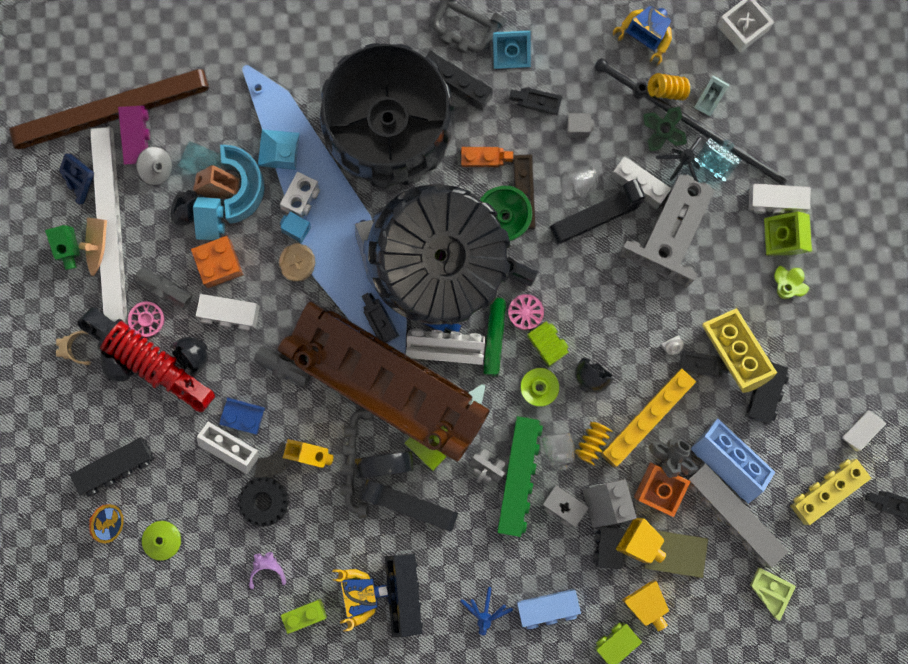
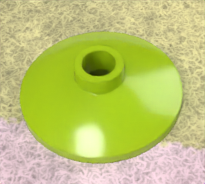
(547, 380)
(170, 544)

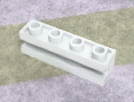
(445, 346)

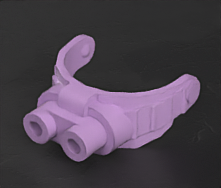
(266, 562)

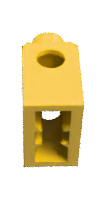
(307, 453)
(642, 542)
(648, 605)

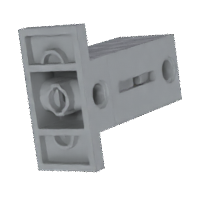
(673, 231)

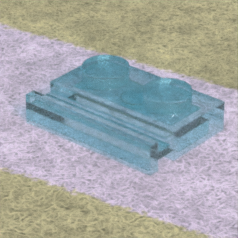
(198, 158)

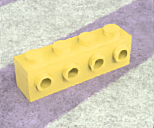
(830, 491)

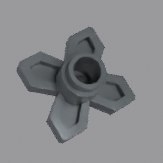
(674, 457)

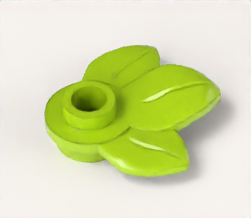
(792, 280)

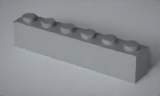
(737, 516)

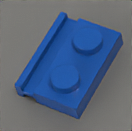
(242, 416)

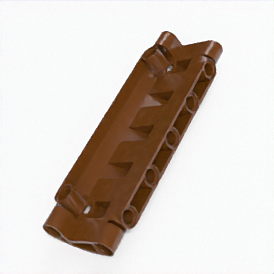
(384, 381)

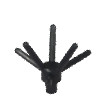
(685, 158)

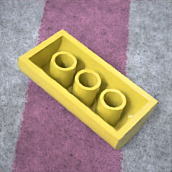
(739, 350)

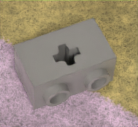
(559, 496)

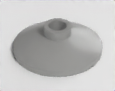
(146, 165)

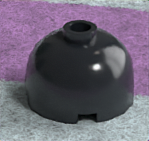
(190, 354)
(592, 376)

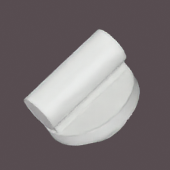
(673, 345)

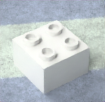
(745, 24)

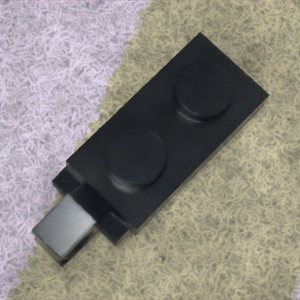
(537, 100)
(379, 318)
(702, 364)
(889, 503)

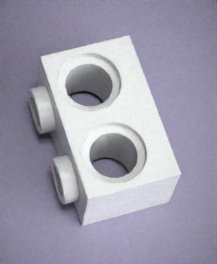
(295, 194)

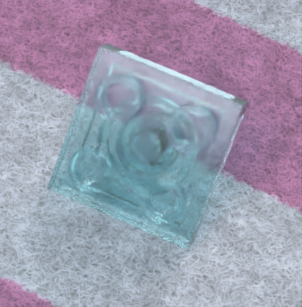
(718, 158)

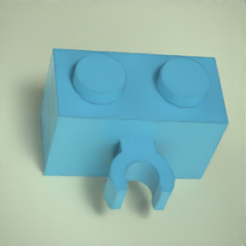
(208, 218)

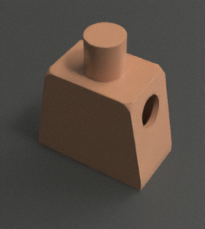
(216, 183)

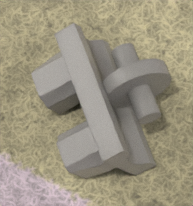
(485, 469)

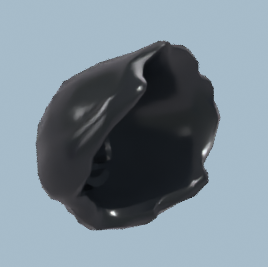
(182, 208)
(114, 369)

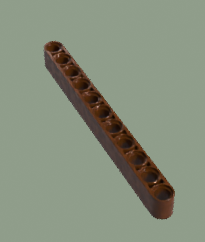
(106, 109)

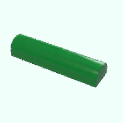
(494, 338)

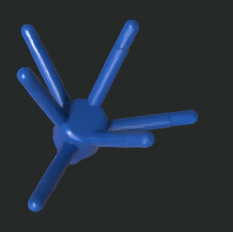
(485, 618)

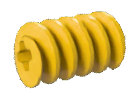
(669, 86)
(592, 442)

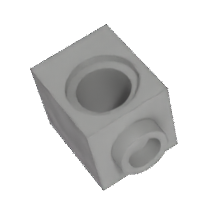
(579, 125)

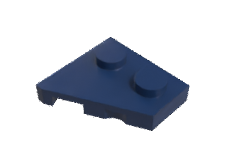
(77, 176)

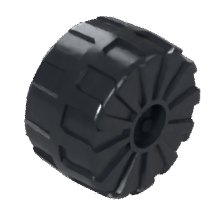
(383, 84)
(404, 248)

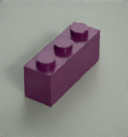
(133, 132)

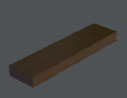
(524, 180)

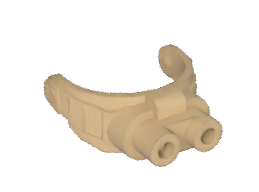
(65, 347)

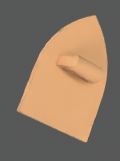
(94, 243)

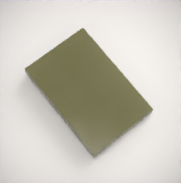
(683, 555)

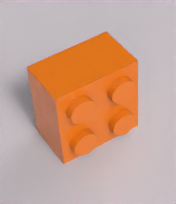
(217, 262)
(661, 491)

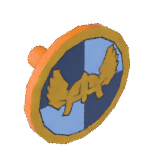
(106, 523)

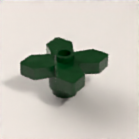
(655, 123)

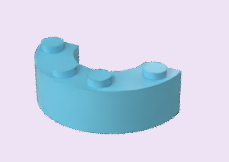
(252, 185)

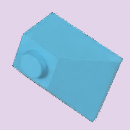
(278, 149)

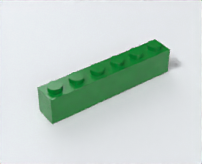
(518, 476)

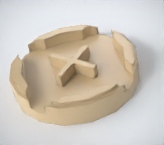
(297, 262)

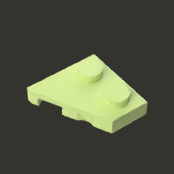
(772, 591)

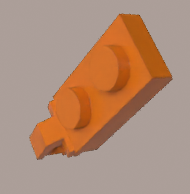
(484, 156)

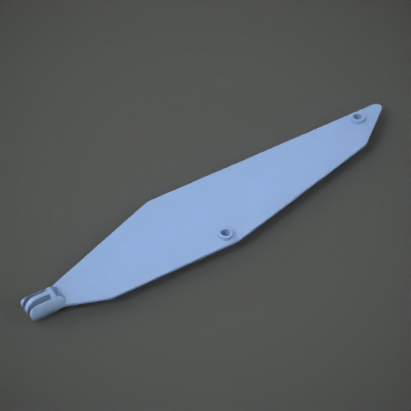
(332, 213)

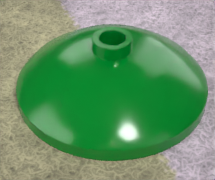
(515, 204)

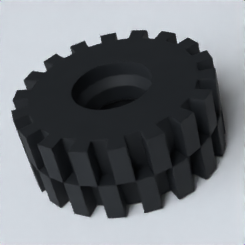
(277, 507)

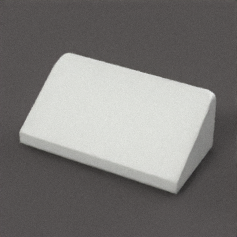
(863, 431)

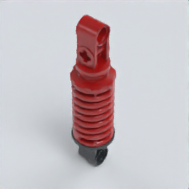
(142, 359)

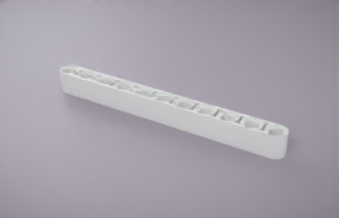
(108, 209)

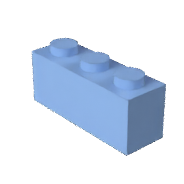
(548, 608)

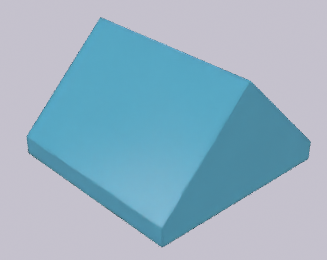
(511, 49)

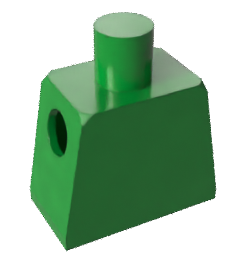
(63, 238)

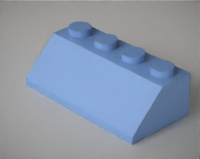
(733, 461)

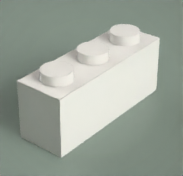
(653, 188)
(778, 199)
(227, 312)
(227, 447)

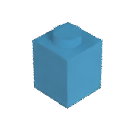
(295, 226)

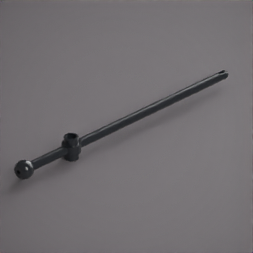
(640, 91)

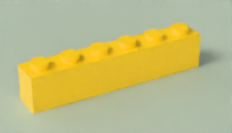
(648, 418)

